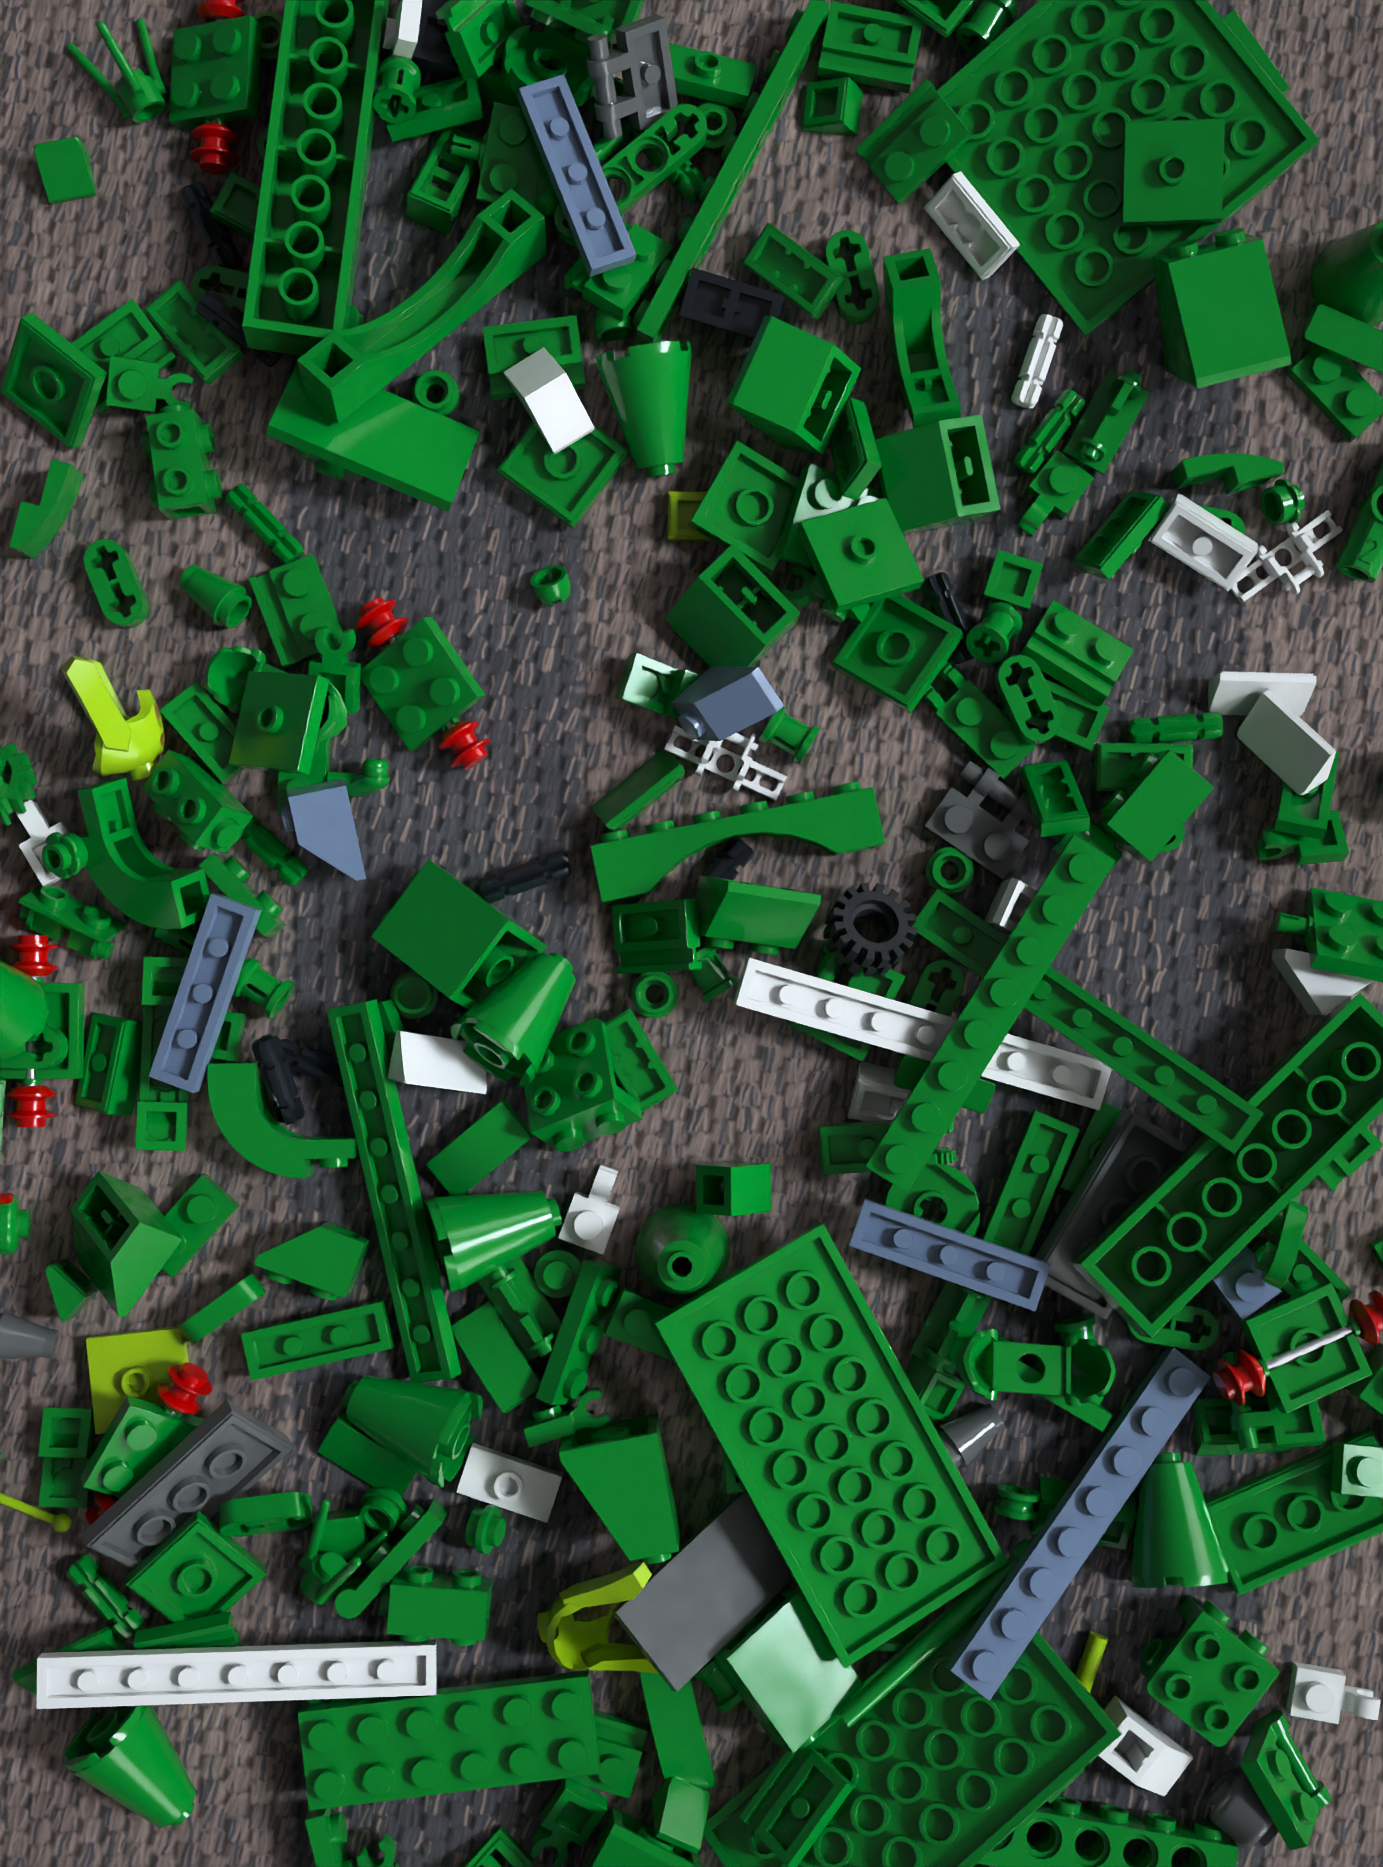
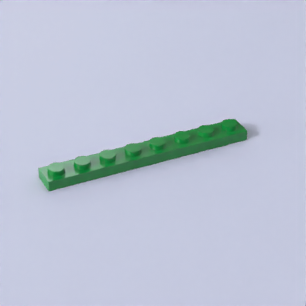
(738, 159)
(989, 1013)
(1098, 1030)
(394, 1192)

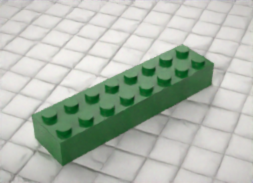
(314, 173)
(1219, 1201)

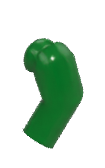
(363, 784)

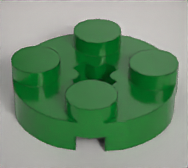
(531, 52)
(951, 1186)

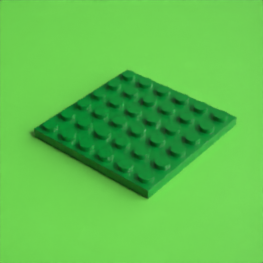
(1051, 129)

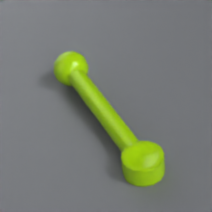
(60, 1522)

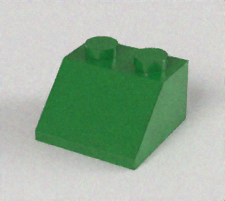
(753, 914)

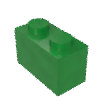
(1154, 804)

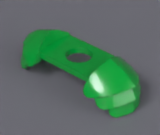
(227, 679)
(1077, 1371)

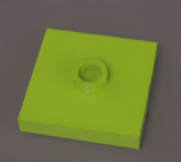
(131, 1366)

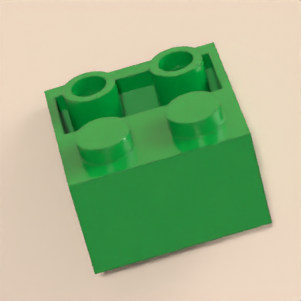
(793, 386)
(938, 474)
(732, 613)
(120, 1239)

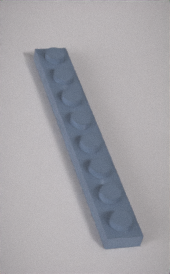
(1077, 1522)

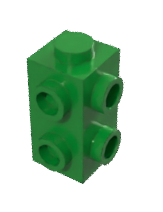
(179, 450)
(196, 803)
(438, 1605)

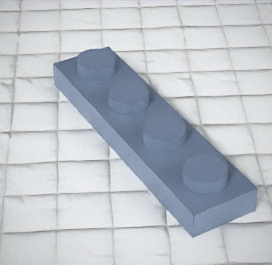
(576, 175)
(205, 993)
(950, 1254)

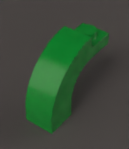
(916, 337)
(128, 870)
(249, 1126)

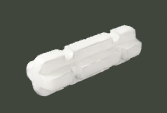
(1037, 361)

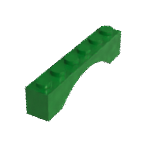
(362, 360)
(833, 823)

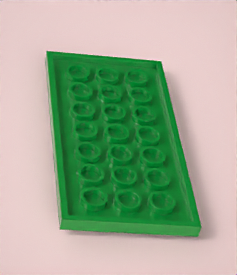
(830, 1443)
(940, 1764)

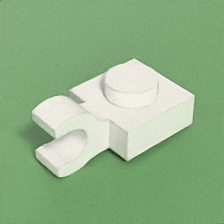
(38, 829)
(591, 1216)
(1321, 1695)

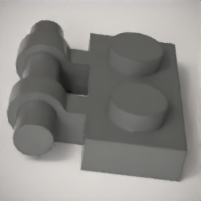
(646, 74)
(975, 831)

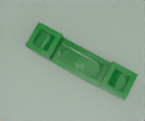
(161, 1106)
(678, 1731)

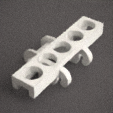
(1306, 543)
(718, 751)

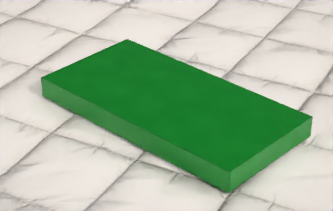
(381, 440)
(1291, 1518)

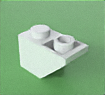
(1143, 1750)

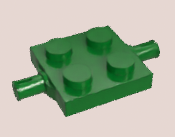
(506, 158)
(1339, 932)

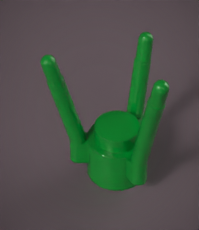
(139, 95)
(329, 1571)

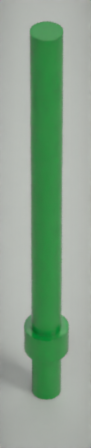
(930, 1641)

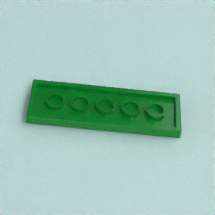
(449, 1740)

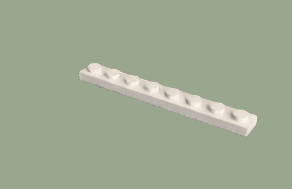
(914, 1031)
(236, 1674)

